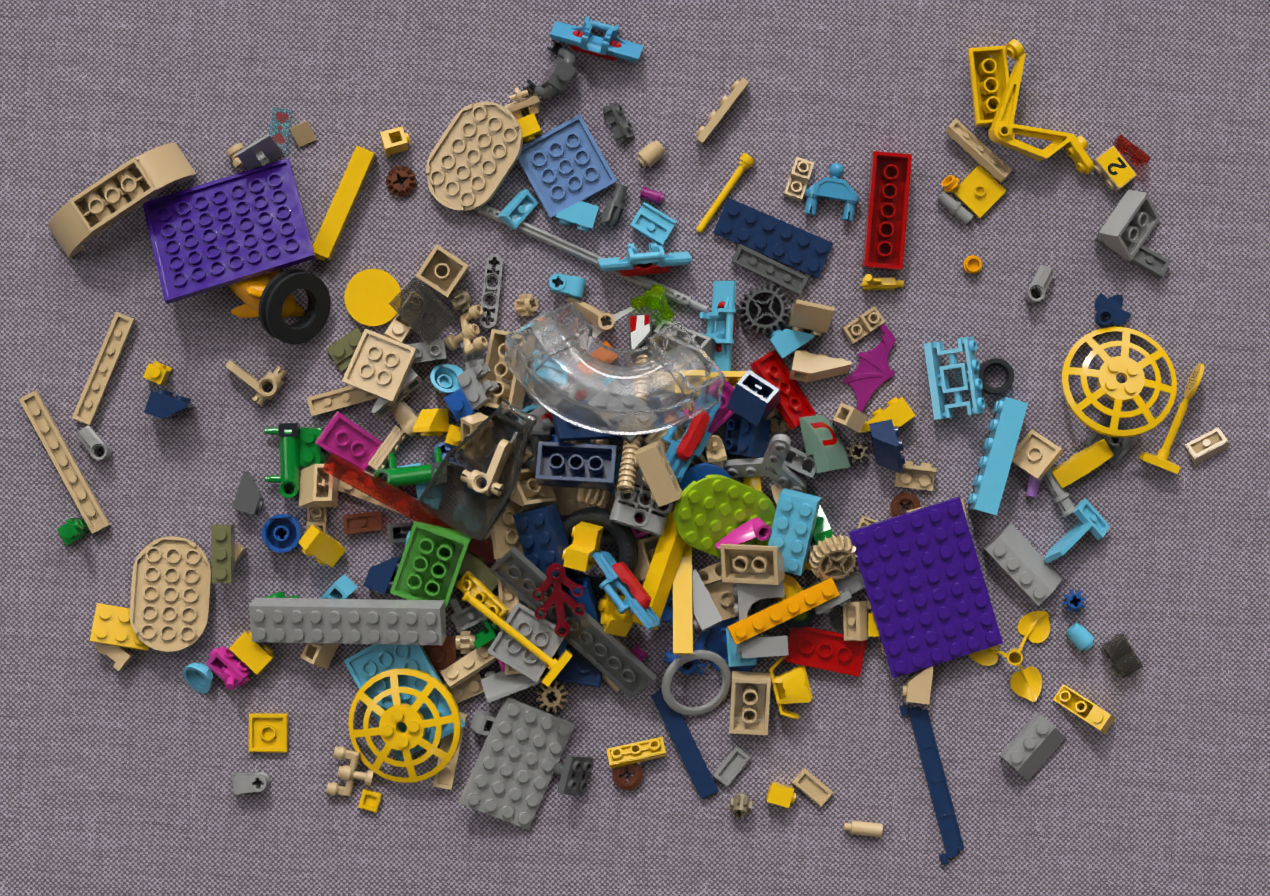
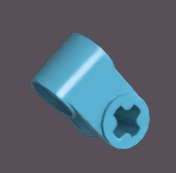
(572, 285)

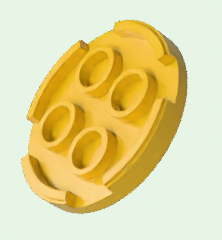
(369, 297)

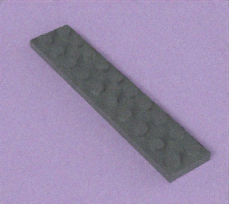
(585, 633)

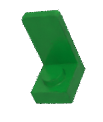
(72, 530)

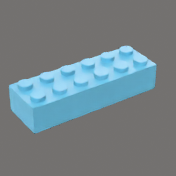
(997, 456)

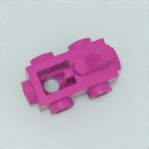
(228, 667)

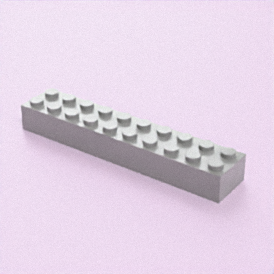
(348, 621)

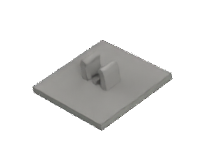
(260, 153)

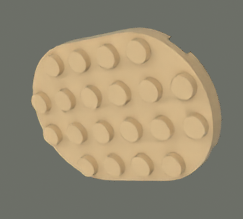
(474, 156)
(170, 594)

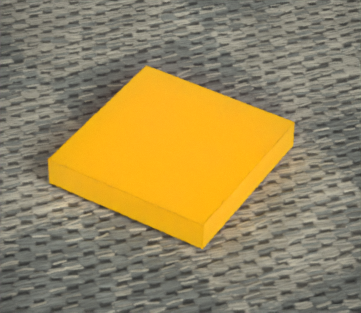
(268, 732)

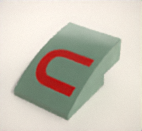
(823, 443)

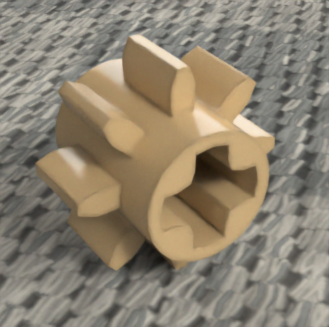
(526, 305)
(465, 642)

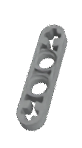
(491, 291)

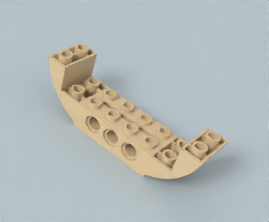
(118, 195)

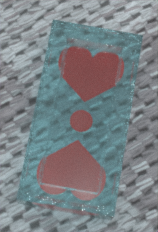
(280, 126)

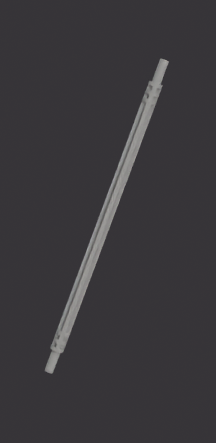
(590, 257)

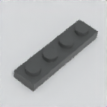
(1145, 259)
(770, 269)

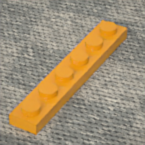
(783, 611)

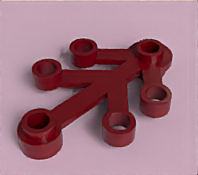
(558, 597)

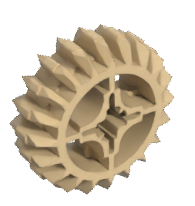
(833, 558)

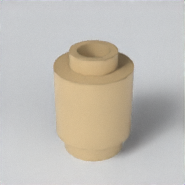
(651, 154)

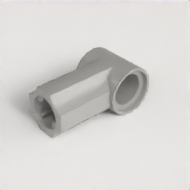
(1040, 283)
(93, 442)

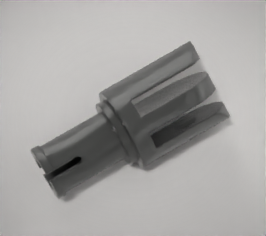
(614, 207)

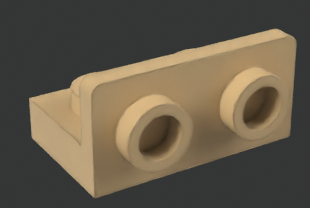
(916, 476)
(467, 689)

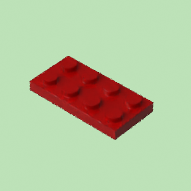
(793, 401)
(825, 650)

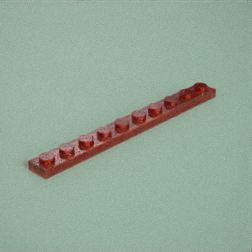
(394, 498)

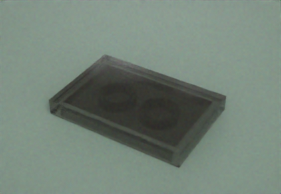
(422, 310)

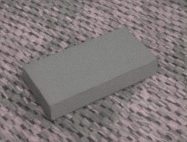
(732, 766)

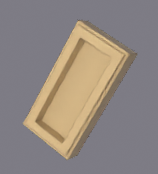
(812, 787)

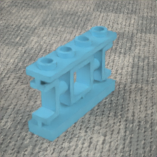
(939, 379)

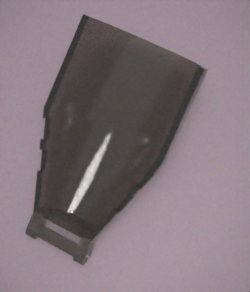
(463, 507)

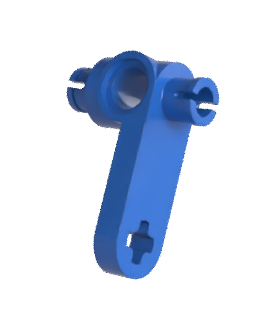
(695, 664)

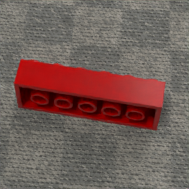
(887, 211)

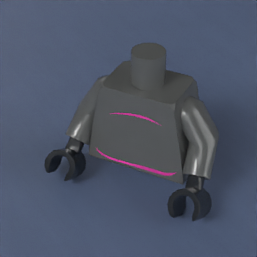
(557, 76)

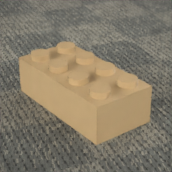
(509, 386)

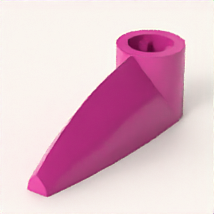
(748, 531)

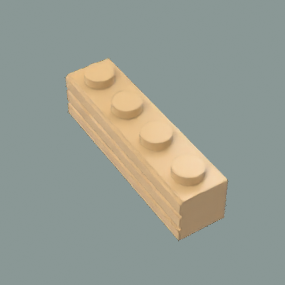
(390, 445)

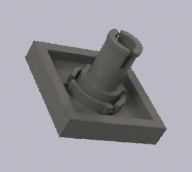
(1113, 442)
(573, 774)

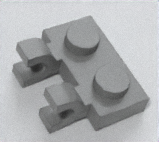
(474, 389)
(465, 617)

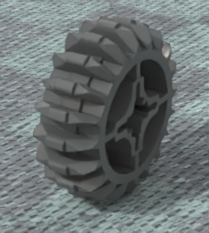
(756, 303)

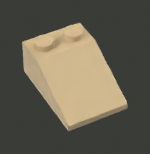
(811, 317)

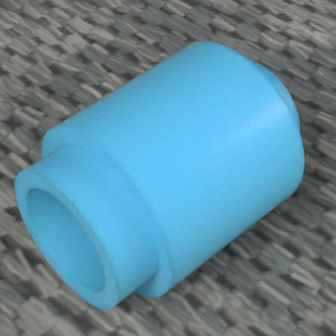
(1080, 637)

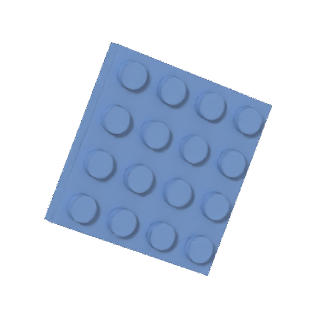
(565, 166)

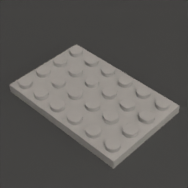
(516, 762)

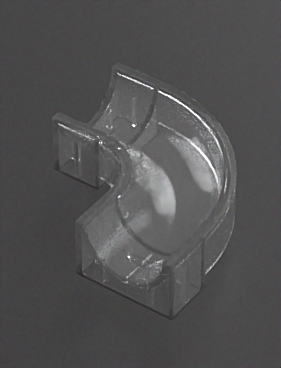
(608, 386)

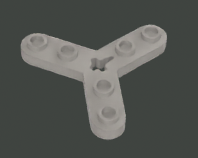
(769, 465)

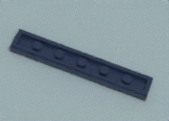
(686, 747)

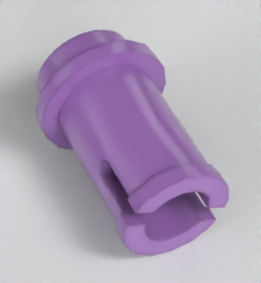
(1033, 486)

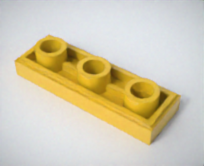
(471, 583)
(645, 749)

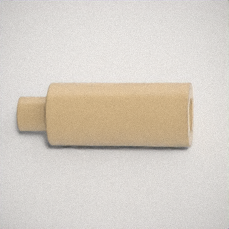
(864, 828)

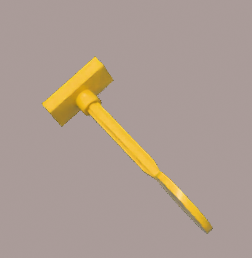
(1161, 458)

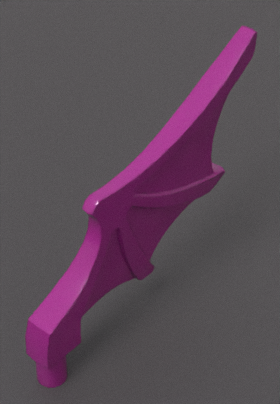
(872, 369)

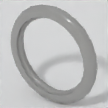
(711, 705)

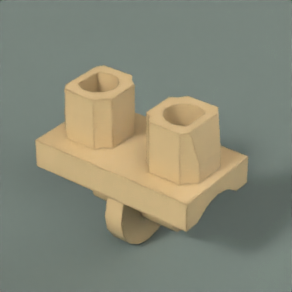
(530, 102)
(715, 451)

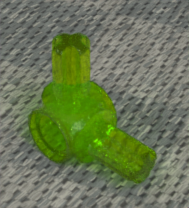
(654, 299)

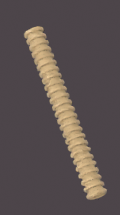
(628, 467)

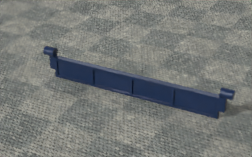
(936, 781)

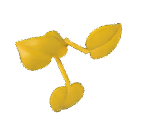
(1027, 681)

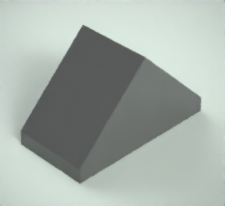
(398, 532)

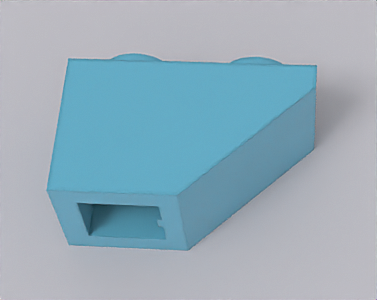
(579, 214)

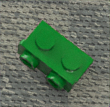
(309, 451)
(485, 636)

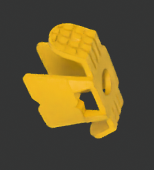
(791, 688)

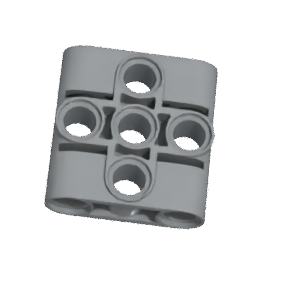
(626, 509)

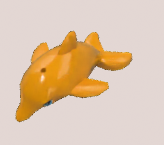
(250, 293)

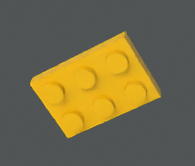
(114, 628)

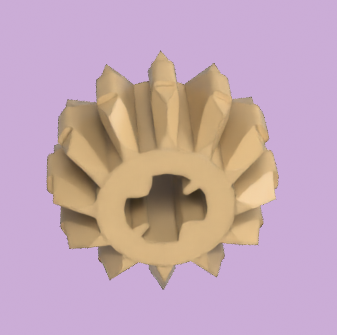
(593, 497)
(558, 694)

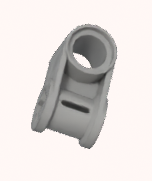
(246, 782)

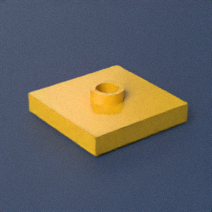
(979, 191)

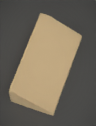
(1207, 446)
(855, 621)

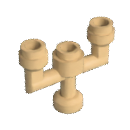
(469, 332)
(347, 773)

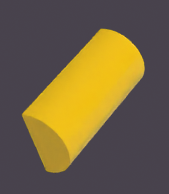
(988, 81)

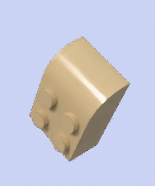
(749, 703)

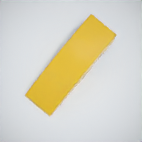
(1082, 463)

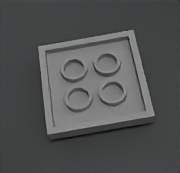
(537, 631)

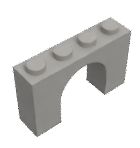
(758, 645)

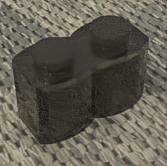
(1121, 656)

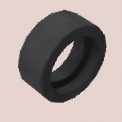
(1009, 376)

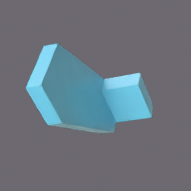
(1089, 520)

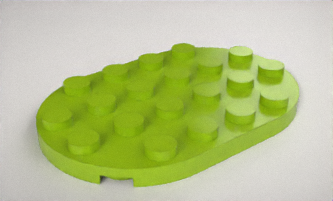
(716, 508)

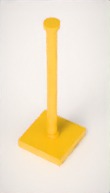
(554, 665)

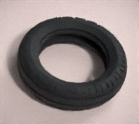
(623, 535)

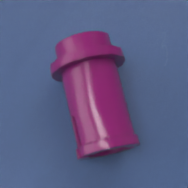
(651, 195)

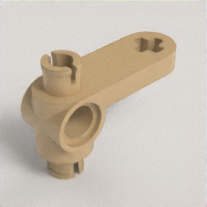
(261, 396)
(493, 474)

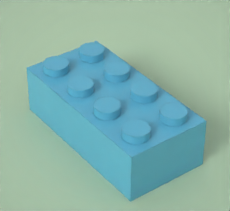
(794, 528)

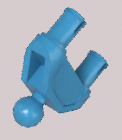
(833, 189)

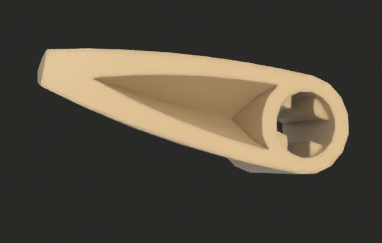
(593, 314)
(405, 417)

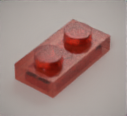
(1137, 156)

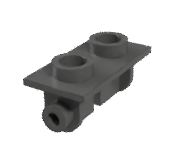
(623, 127)

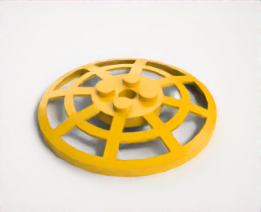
(1112, 388)
(412, 718)

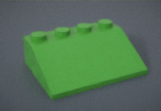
(430, 563)

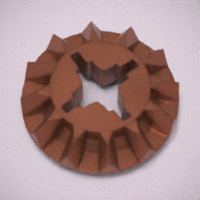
(397, 189)
(904, 497)
(634, 780)

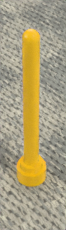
(745, 162)

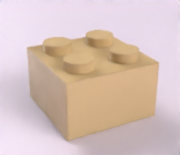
(442, 271)

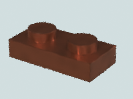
(362, 522)

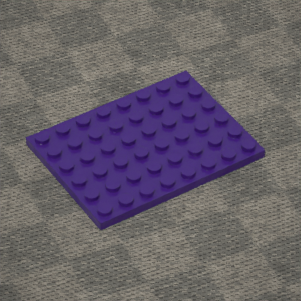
(228, 231)
(925, 587)

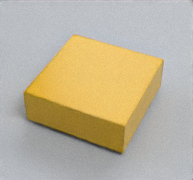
(370, 800)

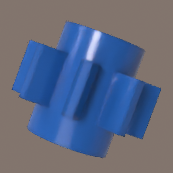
(1069, 597)

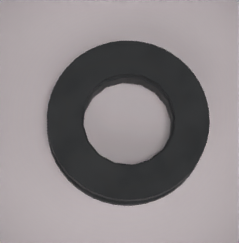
(274, 296)

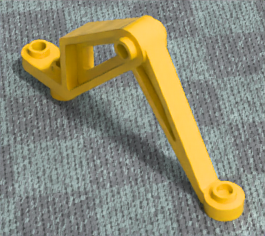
(1003, 127)

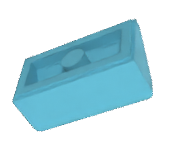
(518, 209)

